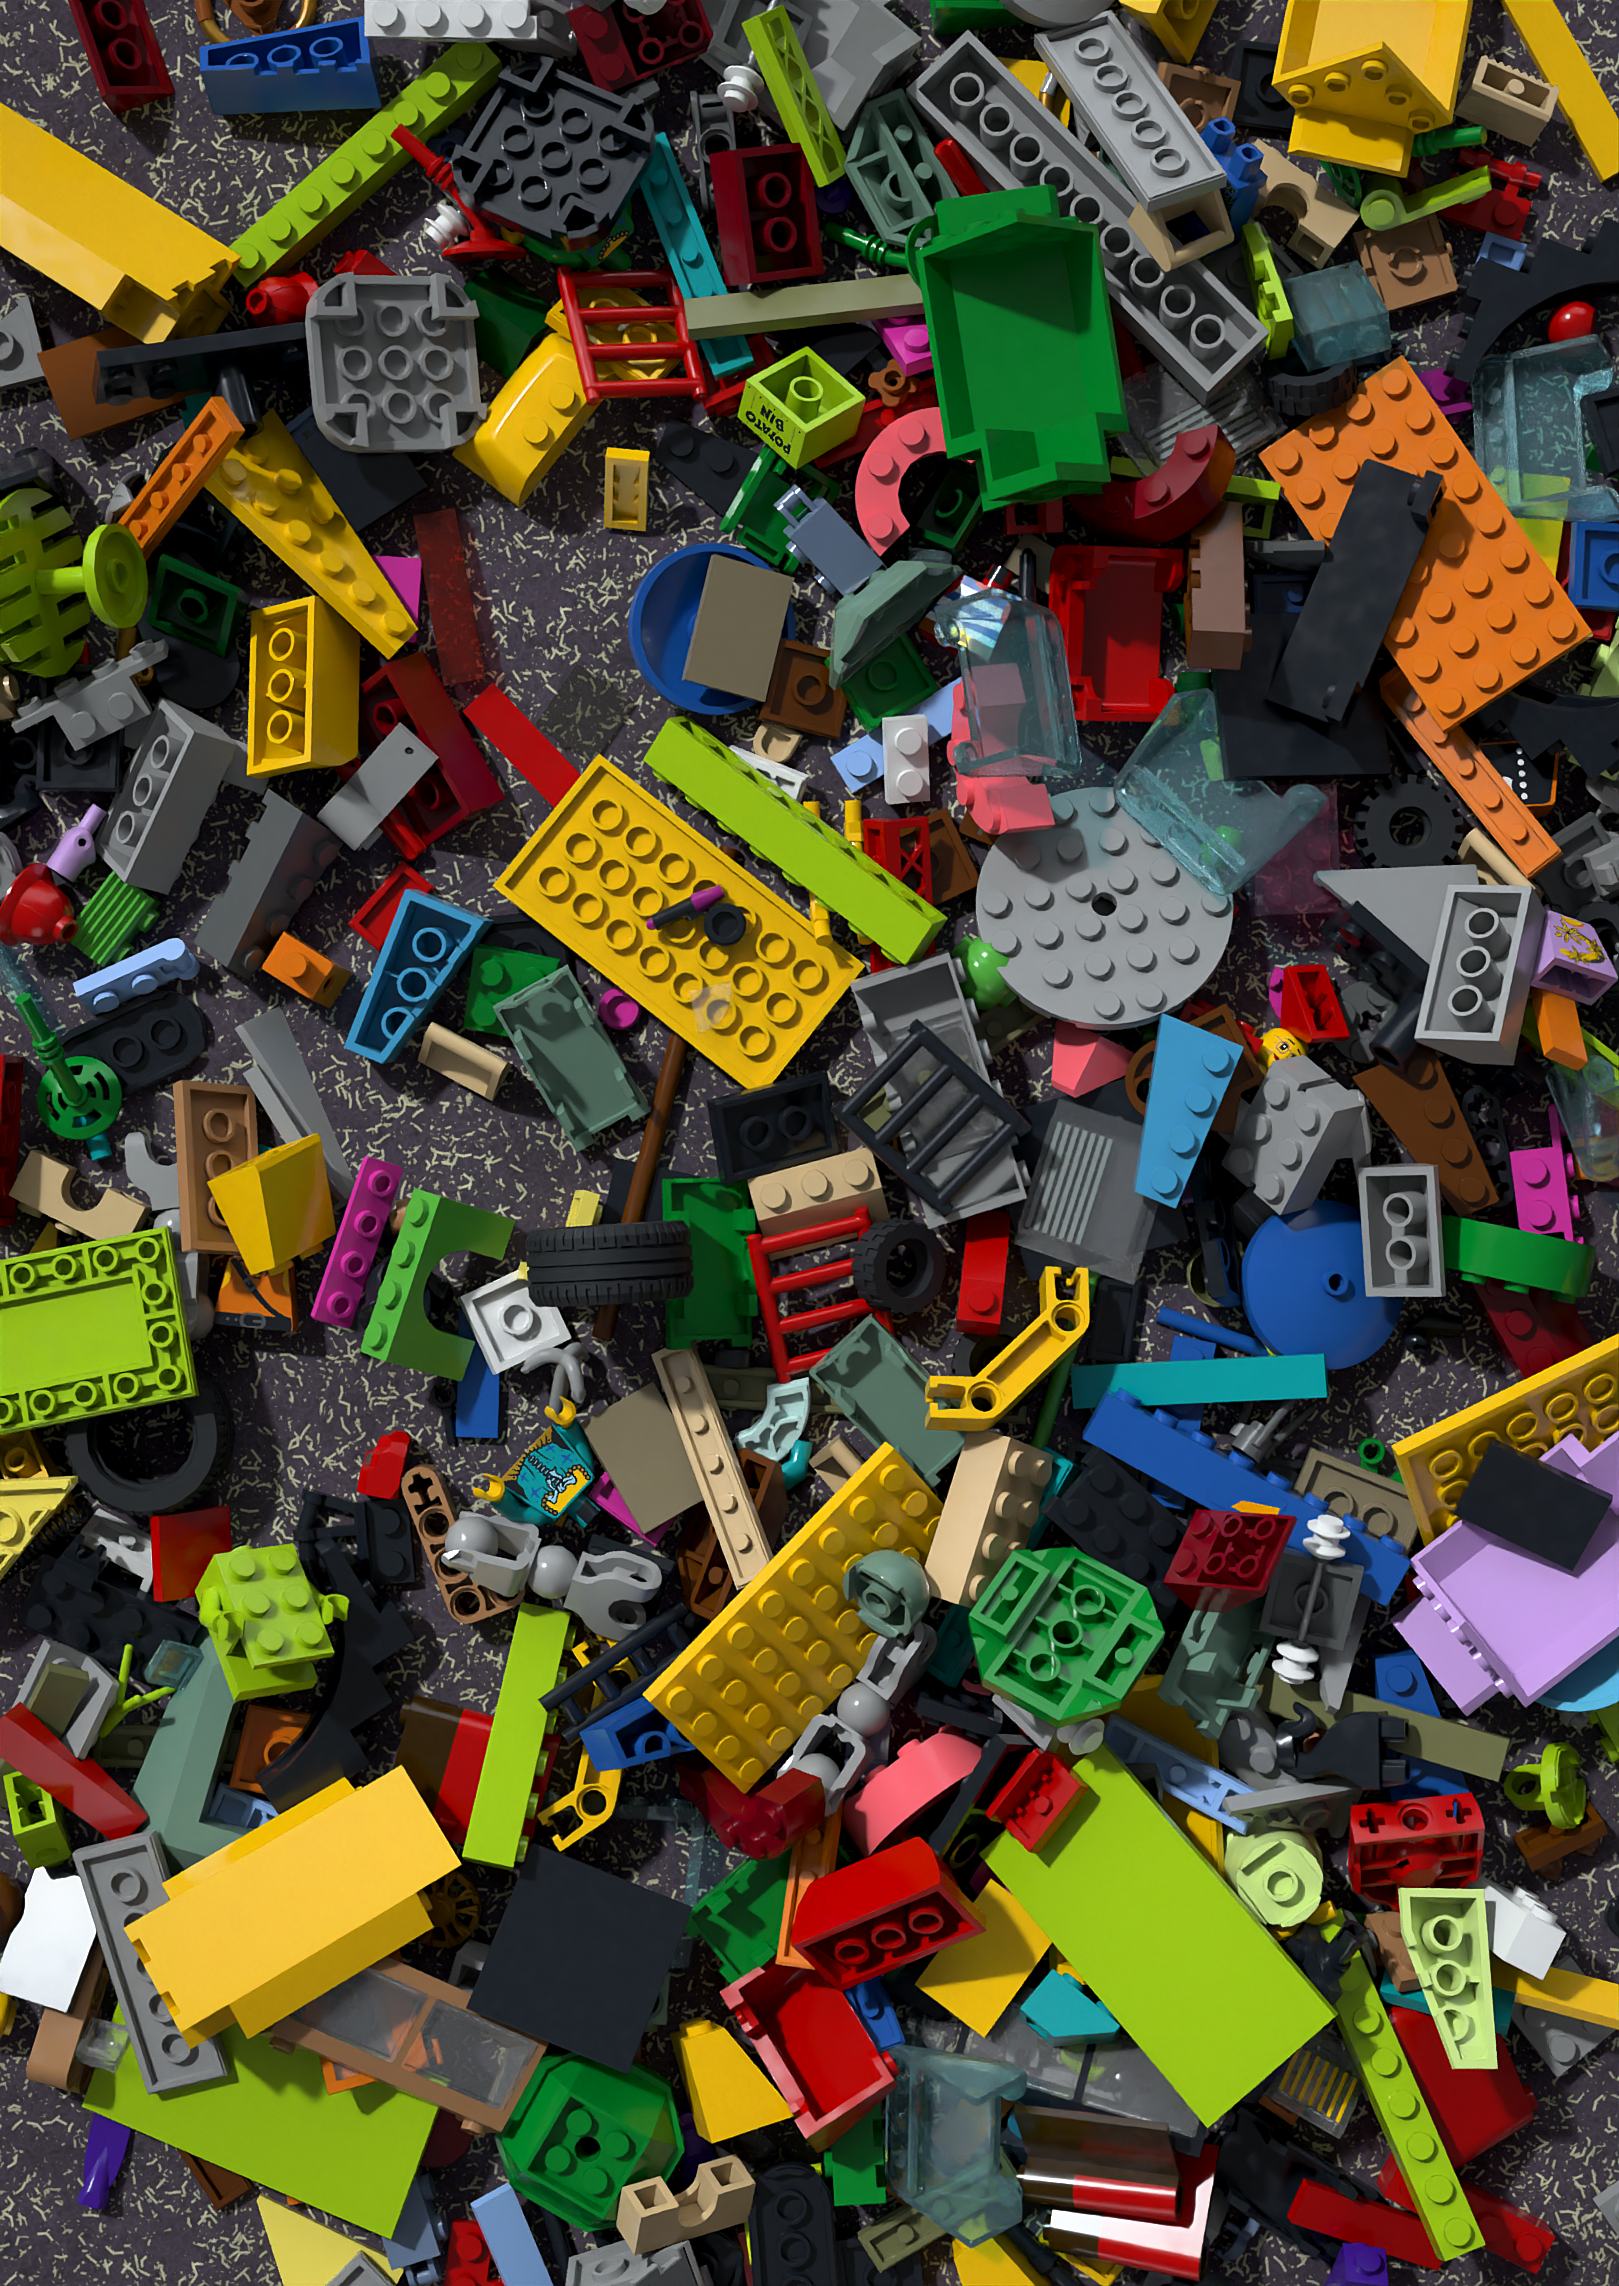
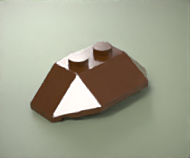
(700, 1557)

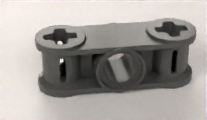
(713, 125)

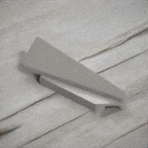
(290, 1096)

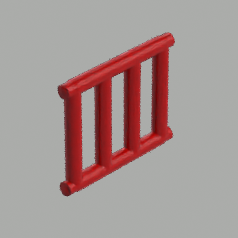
(587, 354)
(769, 1287)

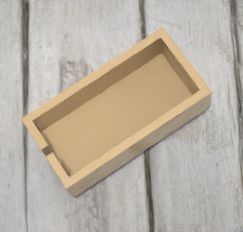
(985, 1514)

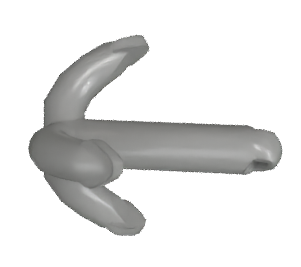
(566, 1372)

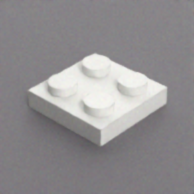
(509, 1322)

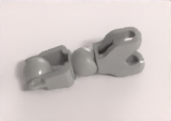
(162, 1187)
(594, 1586)
(864, 1710)

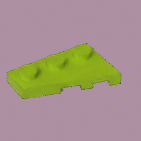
(1266, 289)

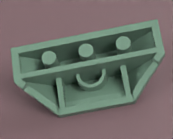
(896, 169)
(883, 612)

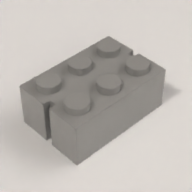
(1292, 1134)

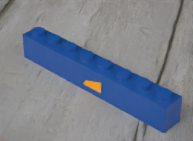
(1231, 1484)

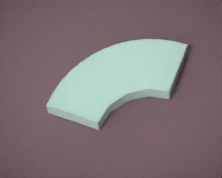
(781, 1421)

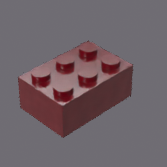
(766, 214)

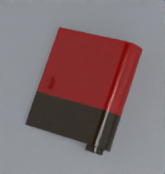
(1144, 2242)

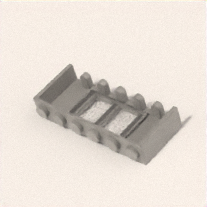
(932, 994)

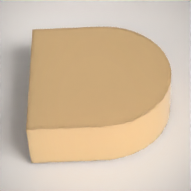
(776, 742)

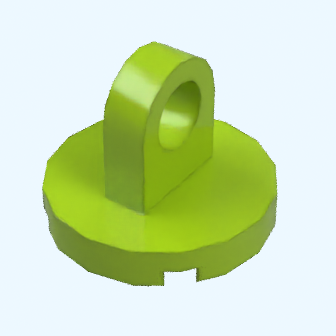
(1556, 1786)

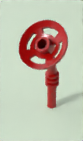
(483, 238)

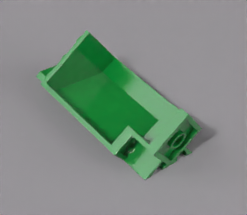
(1022, 345)

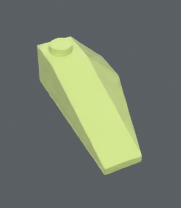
(1451, 1959)

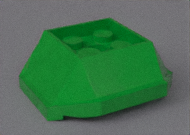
(1055, 1597)
(580, 2098)

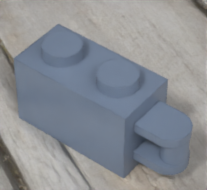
(827, 542)
(418, 2234)

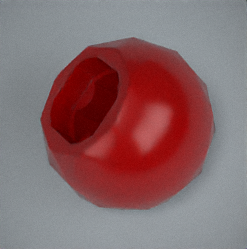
(1571, 321)

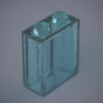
(1336, 316)

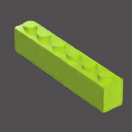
(517, 1738)

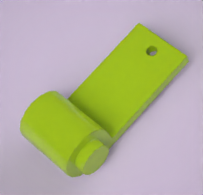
(1387, 207)

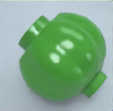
(983, 979)

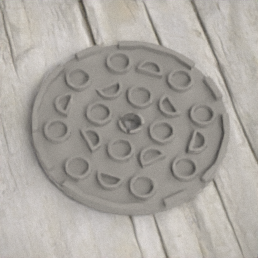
(1089, 966)

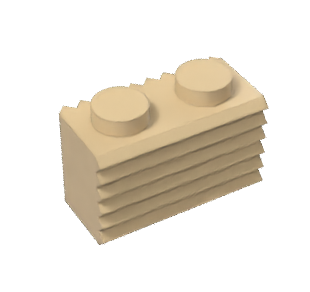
(1506, 101)

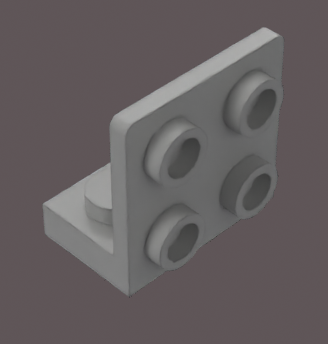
(96, 1700)

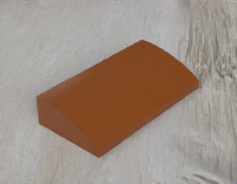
(70, 379)

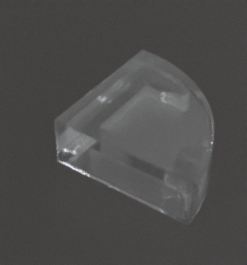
(710, 1005)

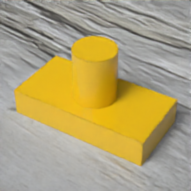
(626, 489)

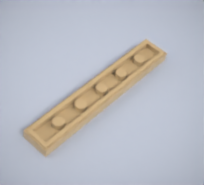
(714, 1463)

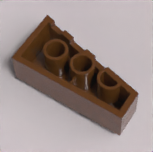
(1216, 590)
(1430, 1128)

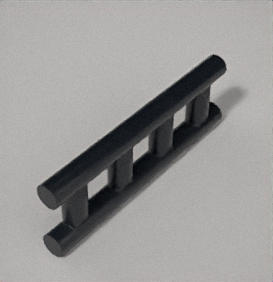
(598, 1672)

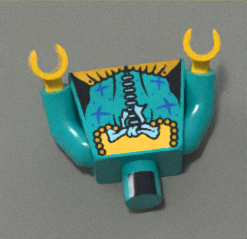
(548, 1476)

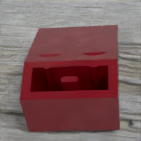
(629, 45)
(1227, 1558)

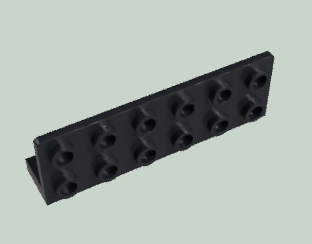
(1356, 592)

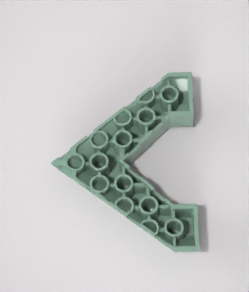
(185, 1765)

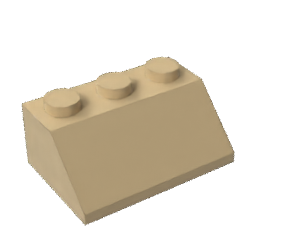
(817, 1195)

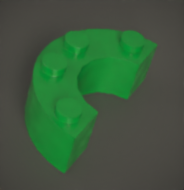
(1517, 1257)

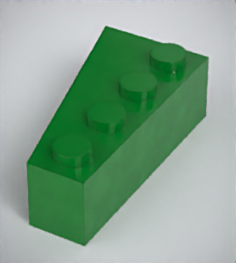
(858, 2163)

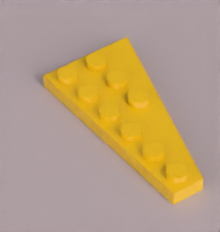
(291, 511)

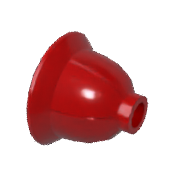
(281, 299)
(36, 910)

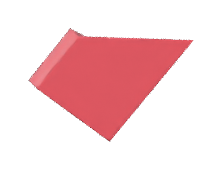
(1085, 1060)

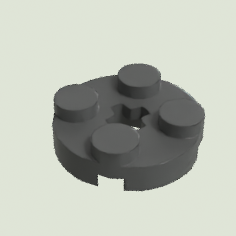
(1353, 1002)

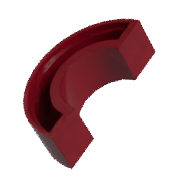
(1168, 500)
(763, 1819)

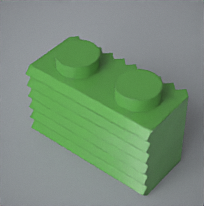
(114, 920)

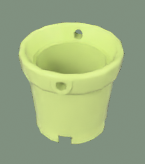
(1274, 1871)

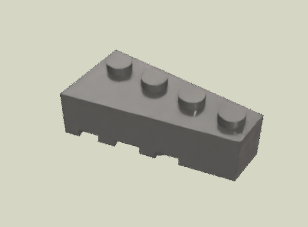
(266, 885)

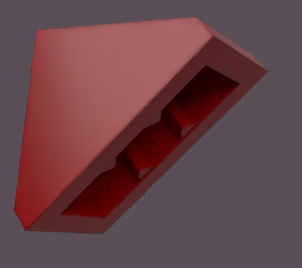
(1311, 1005)

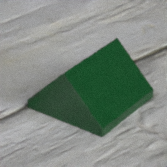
(508, 321)
(948, 508)
(196, 606)

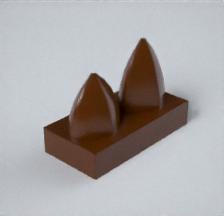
(1545, 1845)

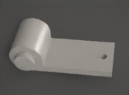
(377, 788)

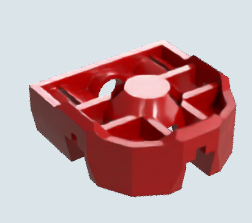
(1439, 1847)

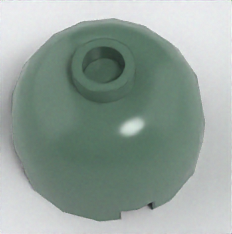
(889, 1591)

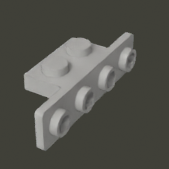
(98, 702)

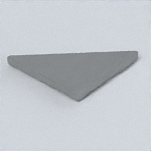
(1401, 897)

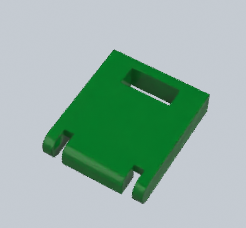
(754, 509)

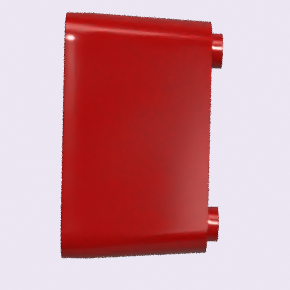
(1112, 627)
(812, 2048)
(1467, 2105)

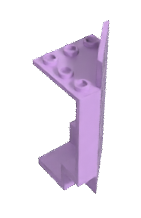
(1508, 1616)

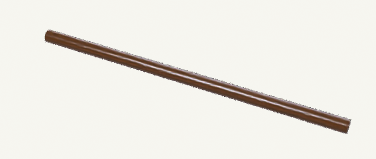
(650, 1148)

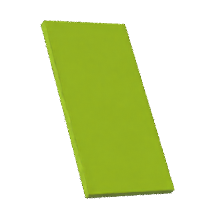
(92, 1331)
(1163, 1940)
(282, 2129)

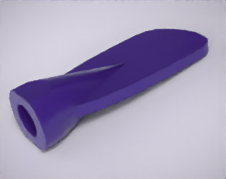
(103, 2160)

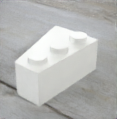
(1520, 1927)

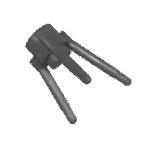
(1257, 1439)

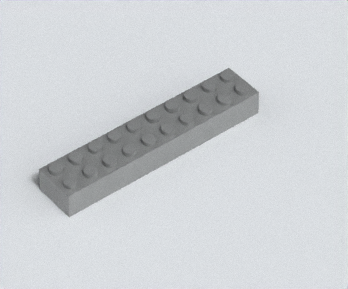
(1019, 143)

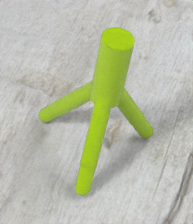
(122, 1706)

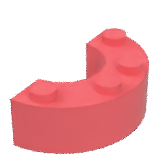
(883, 468)
(996, 803)
(909, 1788)

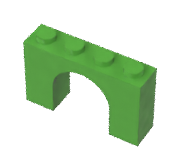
(429, 1232)

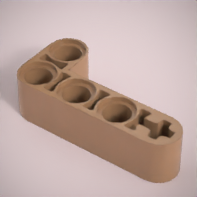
(450, 1583)
(59, 2033)

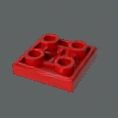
(184, 1548)

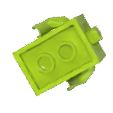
(266, 1620)

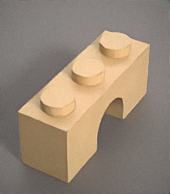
(1319, 214)
(45, 1189)
(716, 2200)

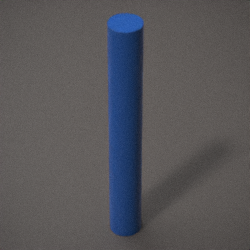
(1211, 1332)

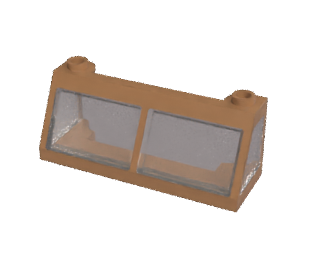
(417, 2040)

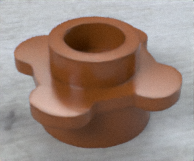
(893, 395)

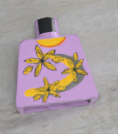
(1571, 959)

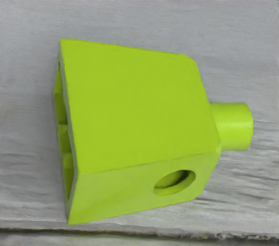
(41, 1836)

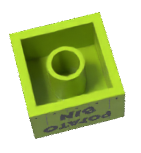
(801, 407)

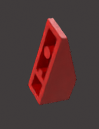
(983, 1273)

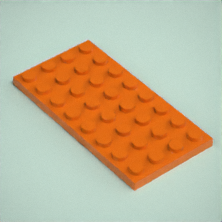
(1480, 595)

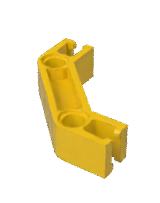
(1019, 1364)
(588, 1778)

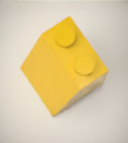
(277, 1205)
(723, 2083)
(995, 2264)

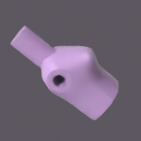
(72, 855)

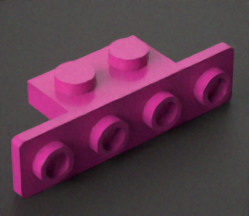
(1543, 1187)
(356, 1242)

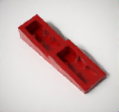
(76, 1784)

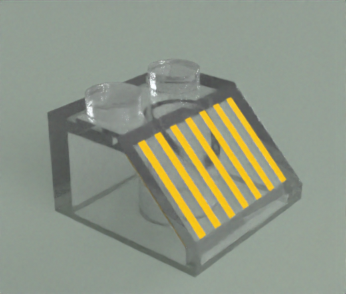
(1320, 2083)

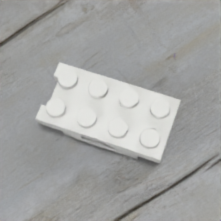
(450, 20)

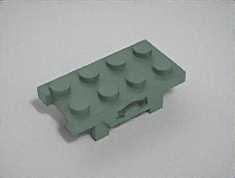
(570, 1056)
(885, 1397)
(1210, 1665)

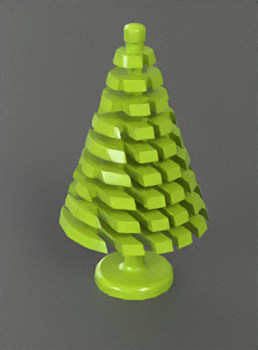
(35, 582)

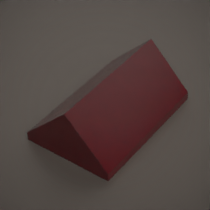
(122, 52)

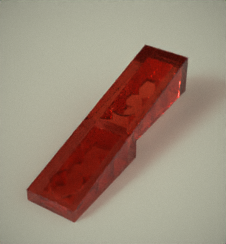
(449, 597)

